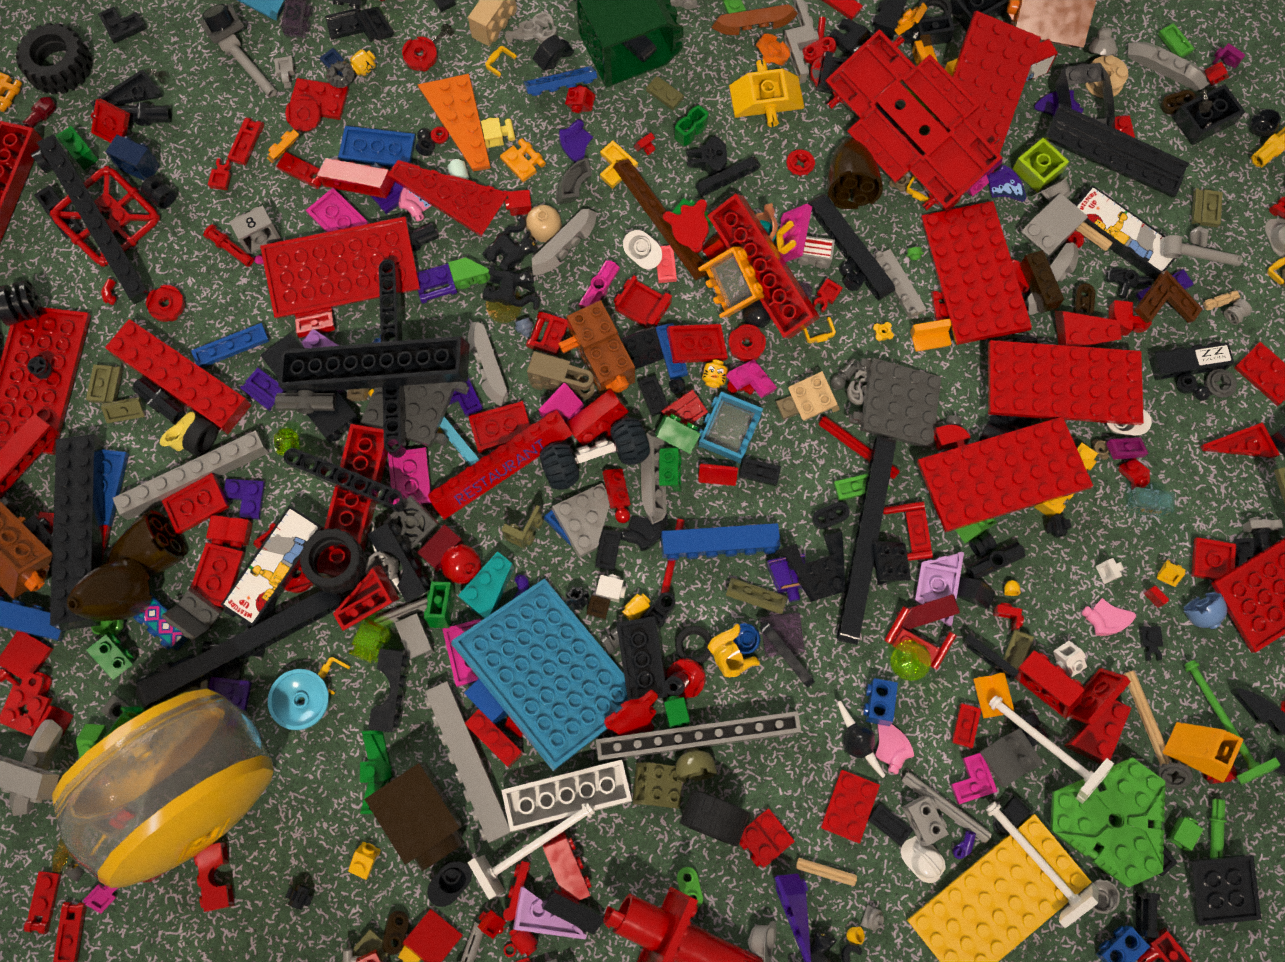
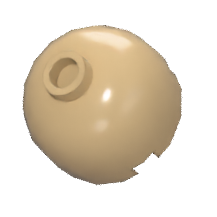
(543, 223)

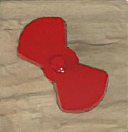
(748, 389)

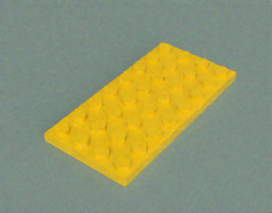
(998, 899)

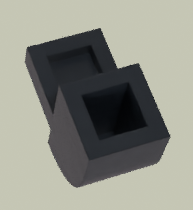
(551, 51)

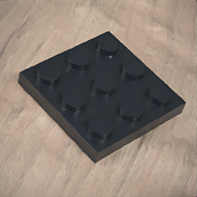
(1224, 889)

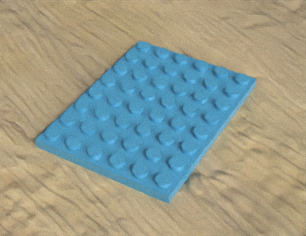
(545, 672)

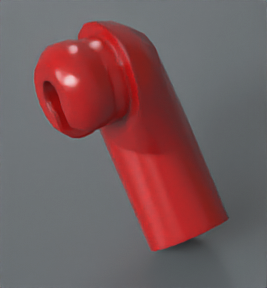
(106, 292)

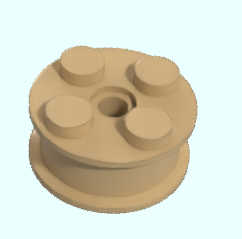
(1118, 75)

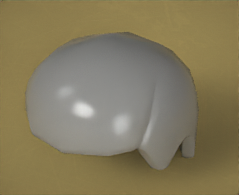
(1108, 897)

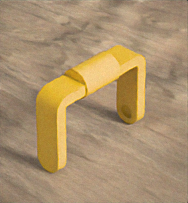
(494, 56)
(915, 194)
(780, 240)
(1276, 265)
(823, 337)
(326, 667)

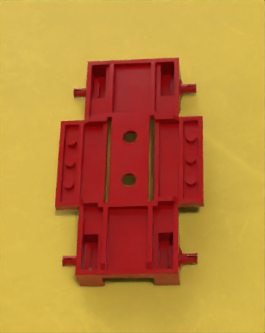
(951, 159)

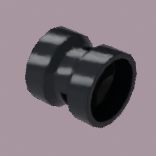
(982, 544)

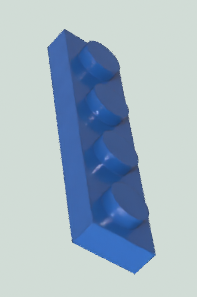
(230, 345)

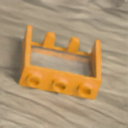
(733, 281)

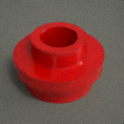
(442, 138)

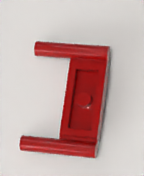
(898, 635)

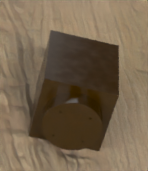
(417, 817)

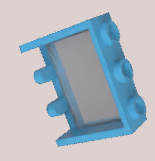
(729, 427)

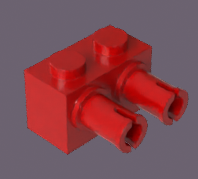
(1165, 948)

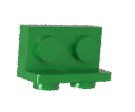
(670, 468)

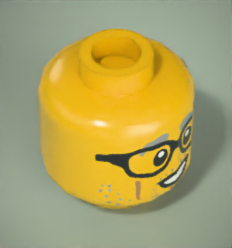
(363, 62)

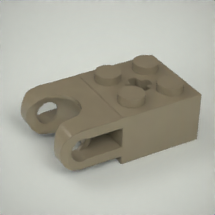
(552, 372)

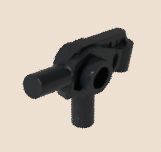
(1127, 279)

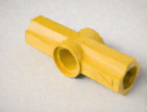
(1271, 148)

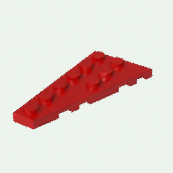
(456, 197)

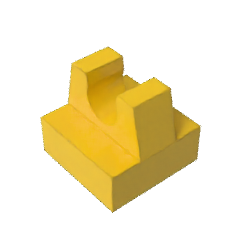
(1171, 573)

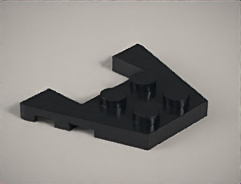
(822, 576)

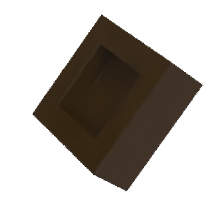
(598, 607)

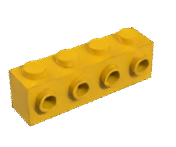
(1056, 506)

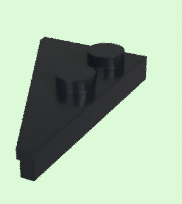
(134, 89)

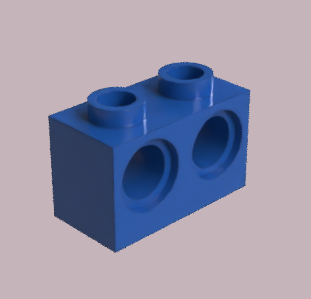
(885, 703)
(1117, 943)

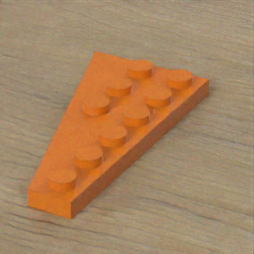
(457, 111)

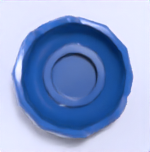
(748, 639)

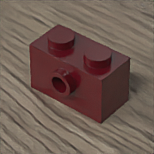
(436, 547)

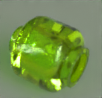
(284, 440)

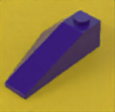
(794, 903)

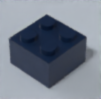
(132, 157)

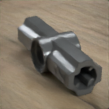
(305, 401)

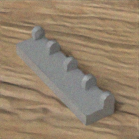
(904, 289)

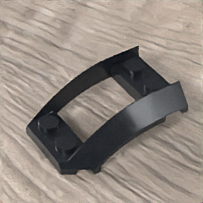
(1086, 74)

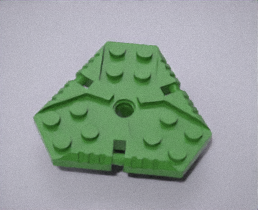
(1128, 848)

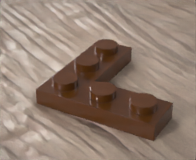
(1168, 289)

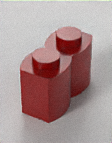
(229, 530)

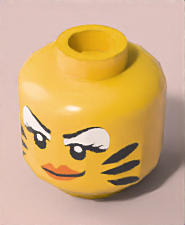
(715, 374)

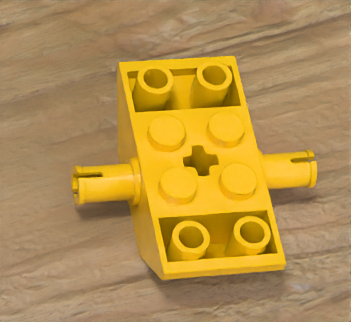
(766, 93)

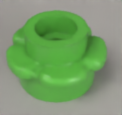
(914, 253)

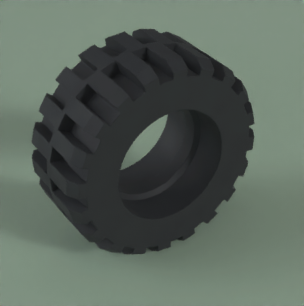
(40, 44)

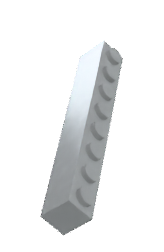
(217, 462)
(468, 762)

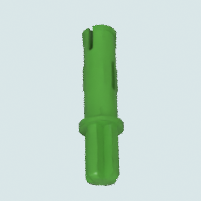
(1217, 828)

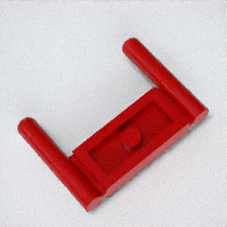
(917, 529)

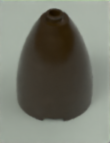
(853, 169)
(150, 544)
(111, 592)

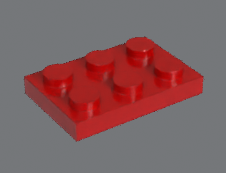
(328, 97)
(697, 343)
(1265, 372)
(498, 425)
(195, 503)
(217, 572)
(1099, 695)
(850, 806)

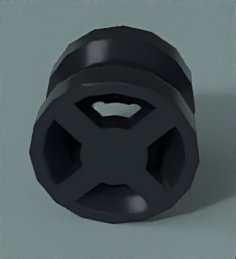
(37, 363)

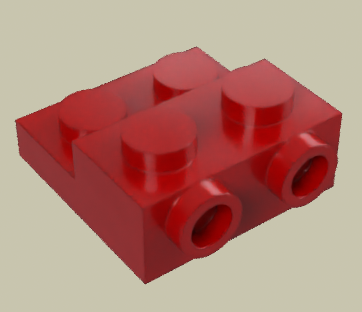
(765, 839)

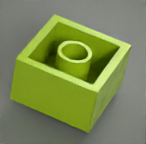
(1040, 165)

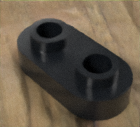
(830, 515)

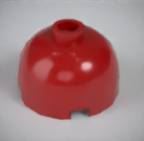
(460, 564)

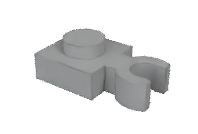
(1257, 524)

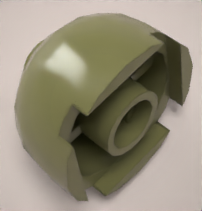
(695, 765)

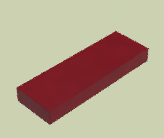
(931, 612)

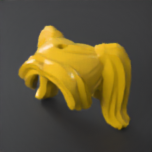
(728, 654)

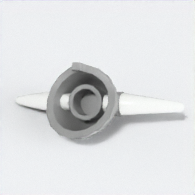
(388, 562)

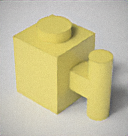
(493, 132)

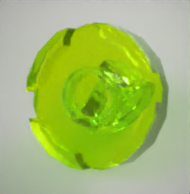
(910, 660)

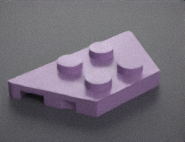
(939, 579)

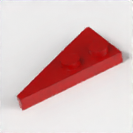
(1249, 441)

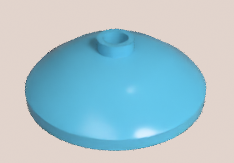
(285, 696)

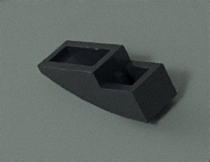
(48, 199)
(1261, 710)

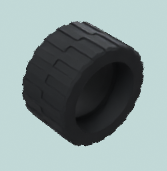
(317, 544)
(715, 817)

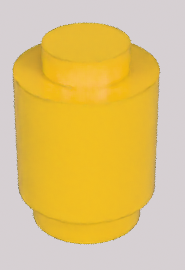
(636, 607)

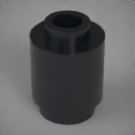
(676, 684)

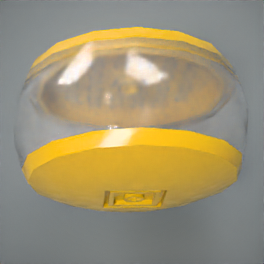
(161, 788)

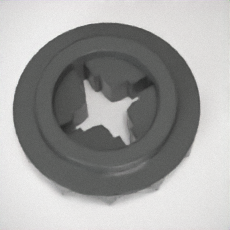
(336, 80)
(1226, 378)
(1181, 779)

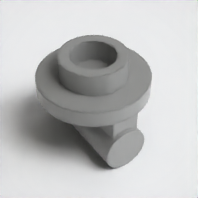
(1199, 236)
(872, 918)

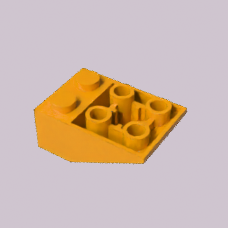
(1204, 749)

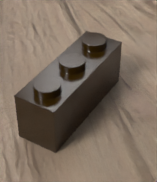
(1041, 281)

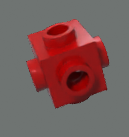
(580, 99)

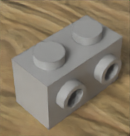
(925, 820)

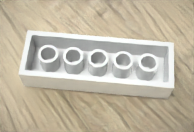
(564, 794)

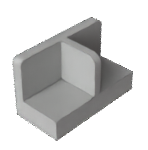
(414, 636)

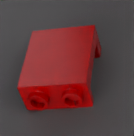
(642, 303)

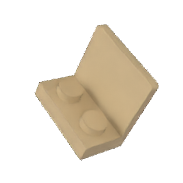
(813, 396)

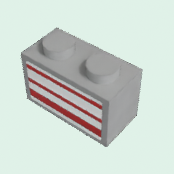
(817, 252)

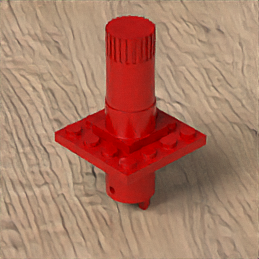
(669, 934)

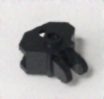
(712, 156)

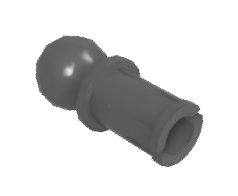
(838, 381)

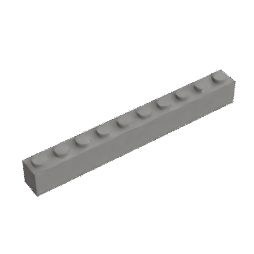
(698, 736)

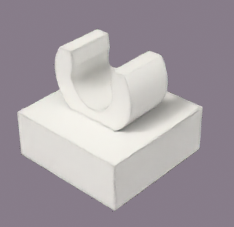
(1109, 570)

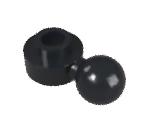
(424, 144)
(852, 281)
(1201, 392)

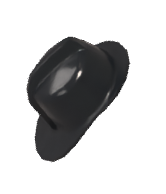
(449, 883)

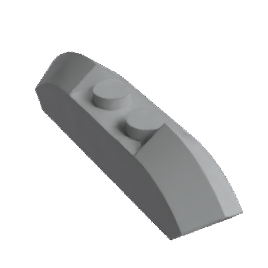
(1168, 64)
(557, 248)
(1061, 266)
(494, 383)
(652, 493)
(38, 754)

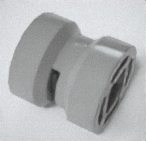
(1239, 310)

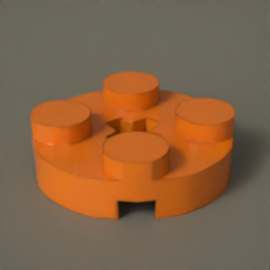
(773, 50)

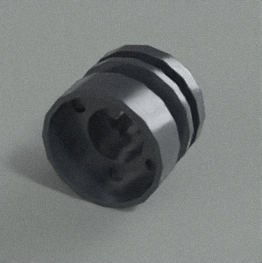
(19, 303)

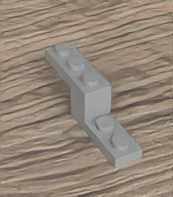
(799, 38)

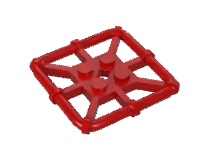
(107, 204)

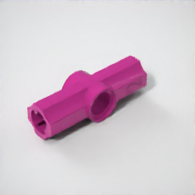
(605, 278)

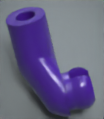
(522, 584)
(966, 846)

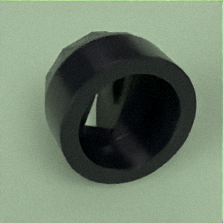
(677, 382)

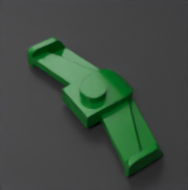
(378, 769)

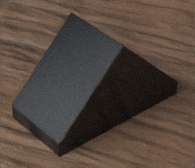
(975, 592)

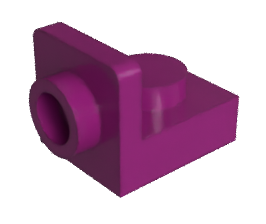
(1229, 55)

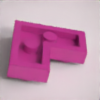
(751, 374)
(979, 782)

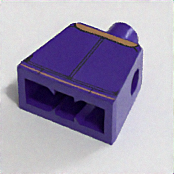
(784, 578)

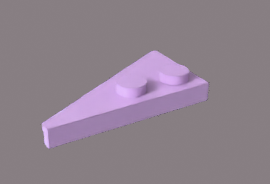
(533, 918)

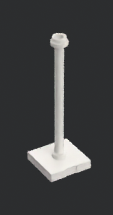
(1092, 779)
(488, 876)
(1077, 903)

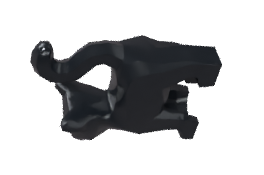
(852, 41)
(512, 253)
(508, 284)
(824, 942)

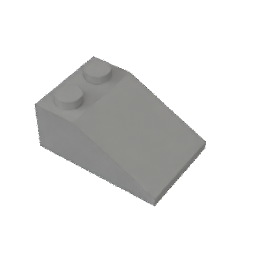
(1054, 225)

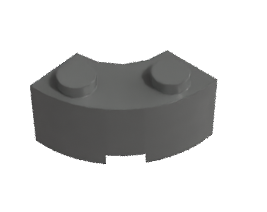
(570, 182)

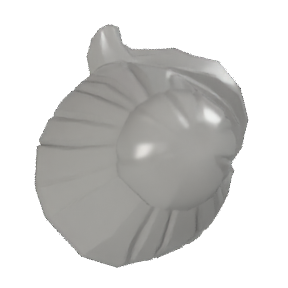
(1103, 43)

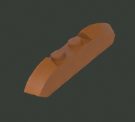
(777, 16)

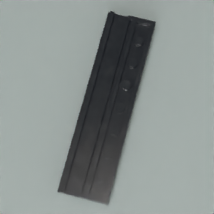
(1116, 150)

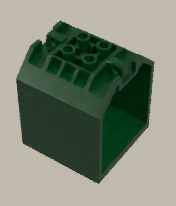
(611, 22)

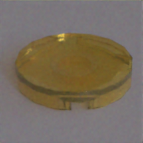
(503, 313)

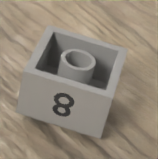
(254, 229)

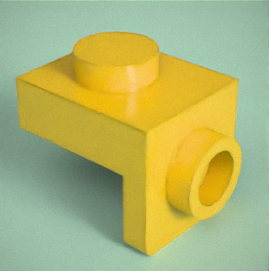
(364, 860)

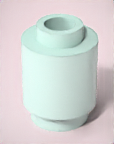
(458, 168)

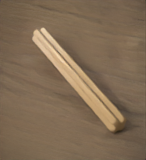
(1147, 717)

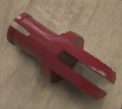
(40, 111)

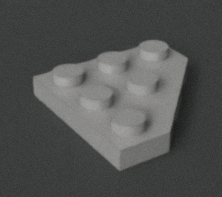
(583, 518)

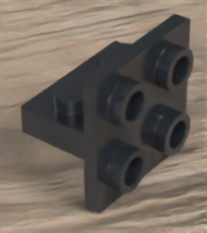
(643, 347)
(891, 562)

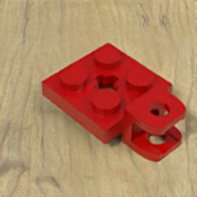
(33, 695)

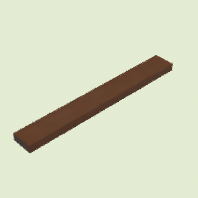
(655, 211)

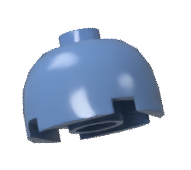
(1208, 611)

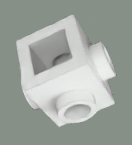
(1070, 658)

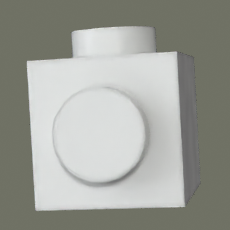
(611, 588)

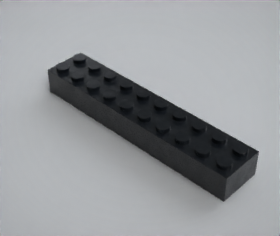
(375, 365)
(76, 523)

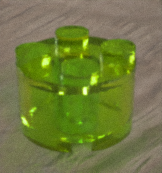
(369, 640)

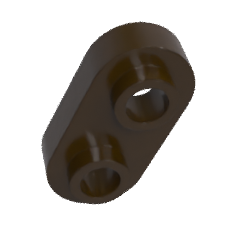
(1176, 100)
(1085, 303)
(395, 932)

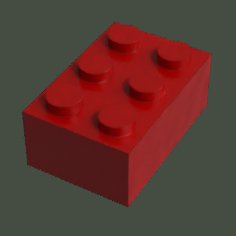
(1050, 684)

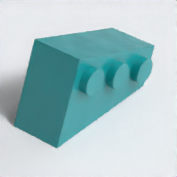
(488, 585)

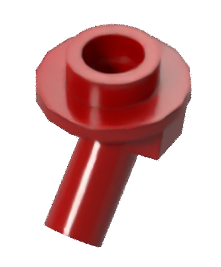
(1077, 238)

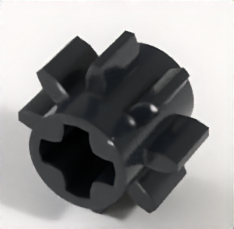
(1058, 526)
(577, 598)
(299, 896)

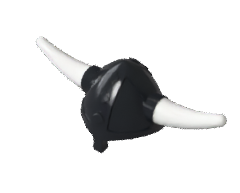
(859, 741)

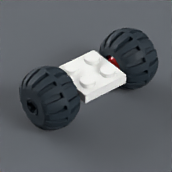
(628, 441)

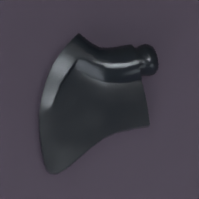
(643, 532)

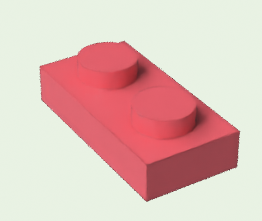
(666, 269)

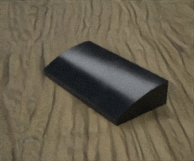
(642, 657)

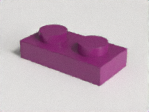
(1127, 448)

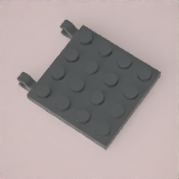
(898, 403)
(423, 410)

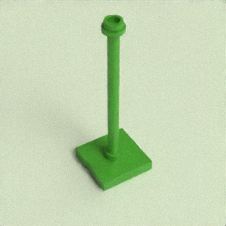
(1254, 768)

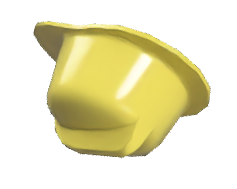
(174, 436)

